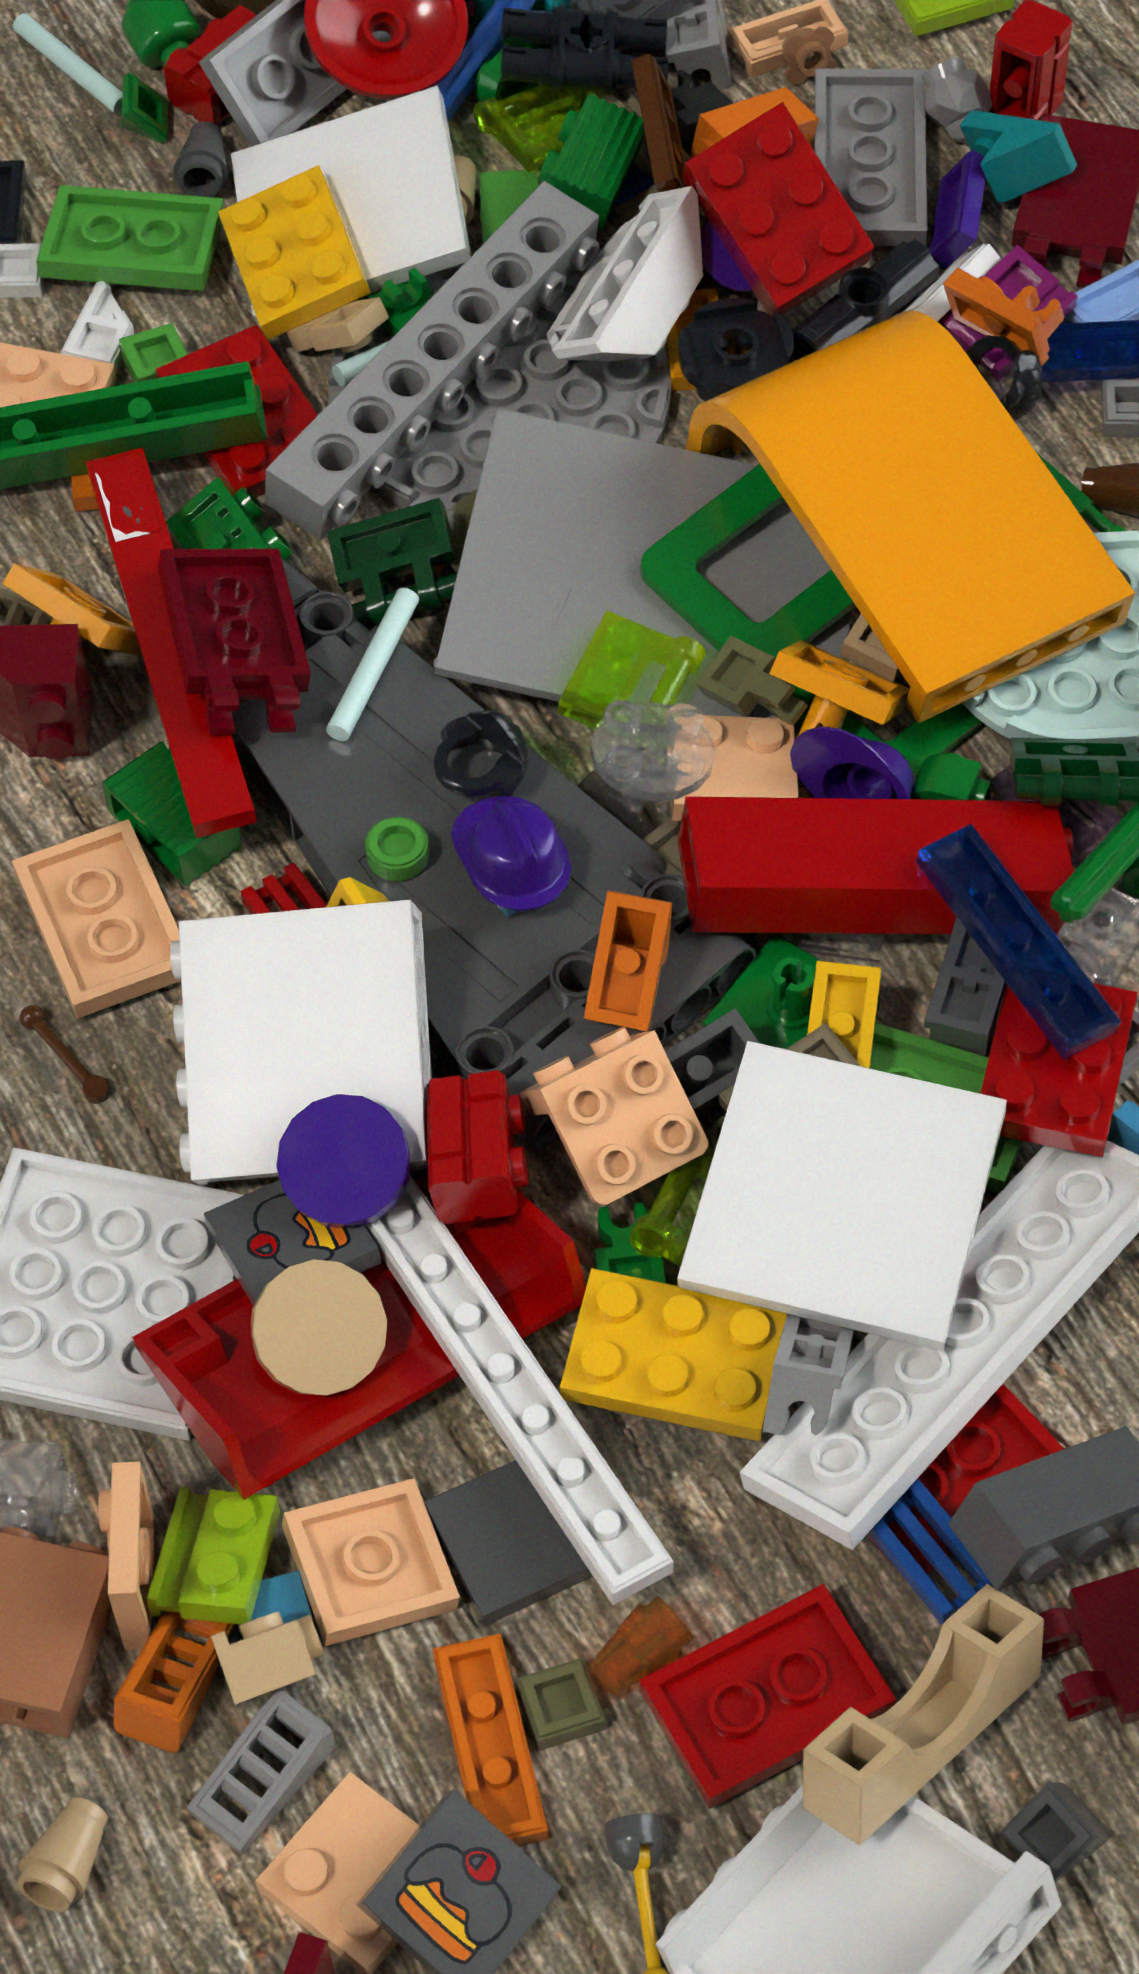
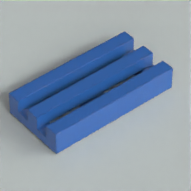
(920, 1582)

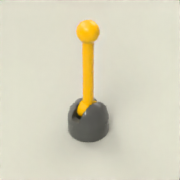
(637, 1846)

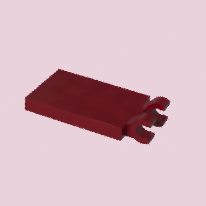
(1088, 209)
(235, 632)
(1107, 1626)

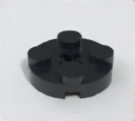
(727, 322)

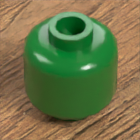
(158, 29)

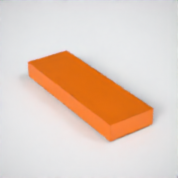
(490, 1737)

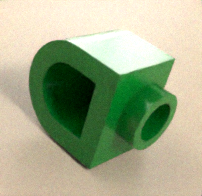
(951, 778)

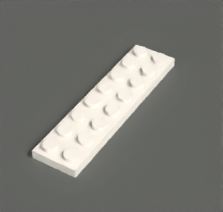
(906, 1401)

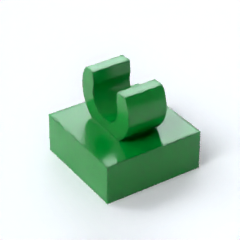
(403, 300)

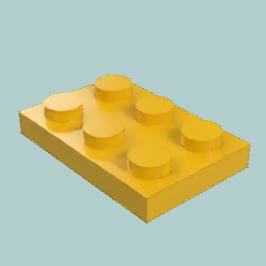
(293, 252)
(672, 1355)

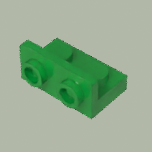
(225, 520)

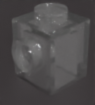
(1104, 937)
(34, 1486)

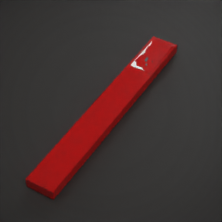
(136, 532)

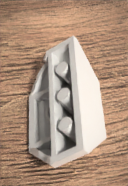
(635, 284)

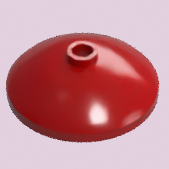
(421, 51)

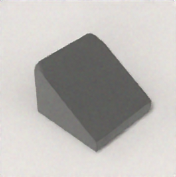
(1056, 1829)

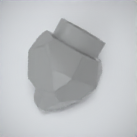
(952, 94)

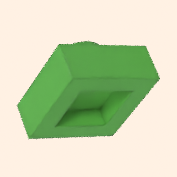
(150, 350)

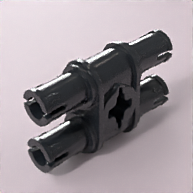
(581, 48)

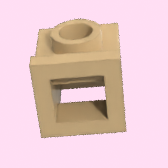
(268, 1655)

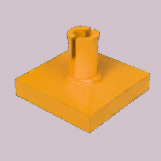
(73, 605)
(837, 687)

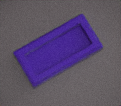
(958, 210)

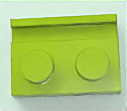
(214, 1556)

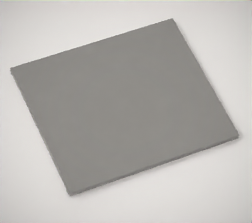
(580, 514)

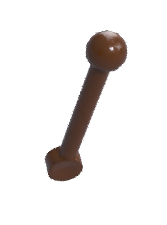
(94, 1087)

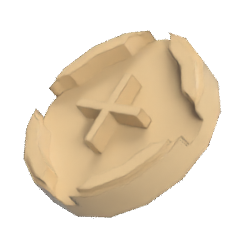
(318, 1328)

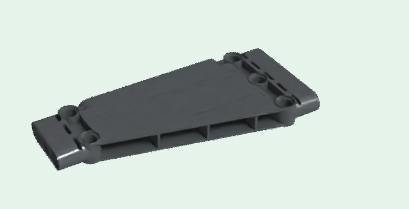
(490, 978)

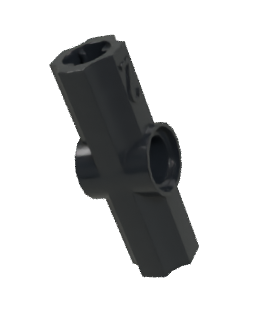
(868, 297)

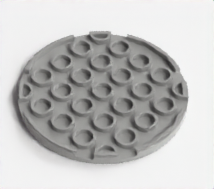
(528, 379)

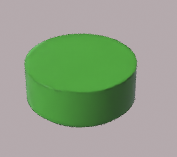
(397, 849)

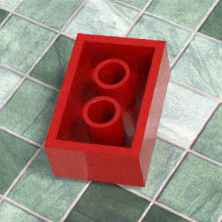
(777, 211)

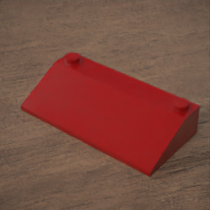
(265, 1431)

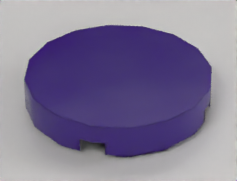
(344, 1161)

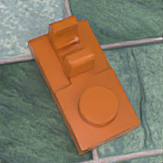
(987, 310)

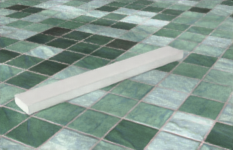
(519, 1399)

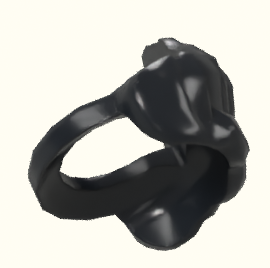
(1027, 374)
(494, 732)

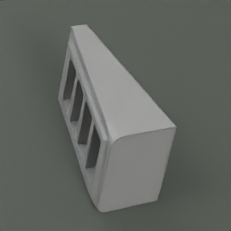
(262, 1733)

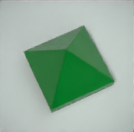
(143, 109)

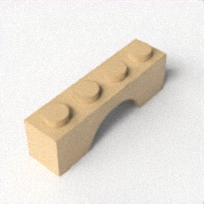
(871, 1767)

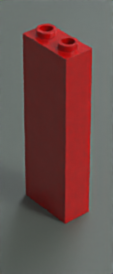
(852, 861)

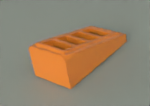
(154, 1712)

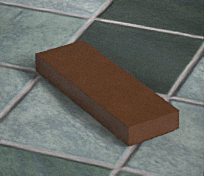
(659, 124)

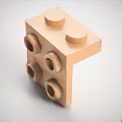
(619, 1113)

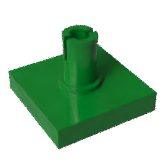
(773, 994)

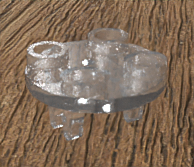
(652, 751)

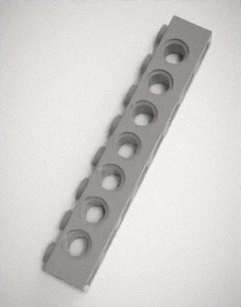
(431, 362)

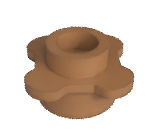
(799, 45)

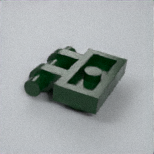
(392, 547)
(1075, 770)

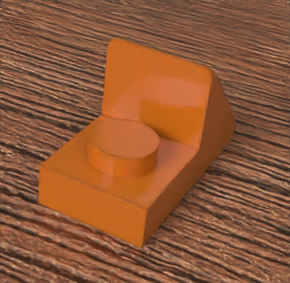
(628, 960)

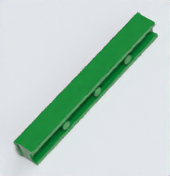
(160, 415)

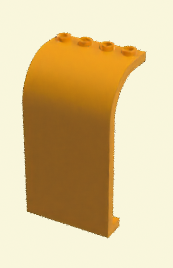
(925, 507)

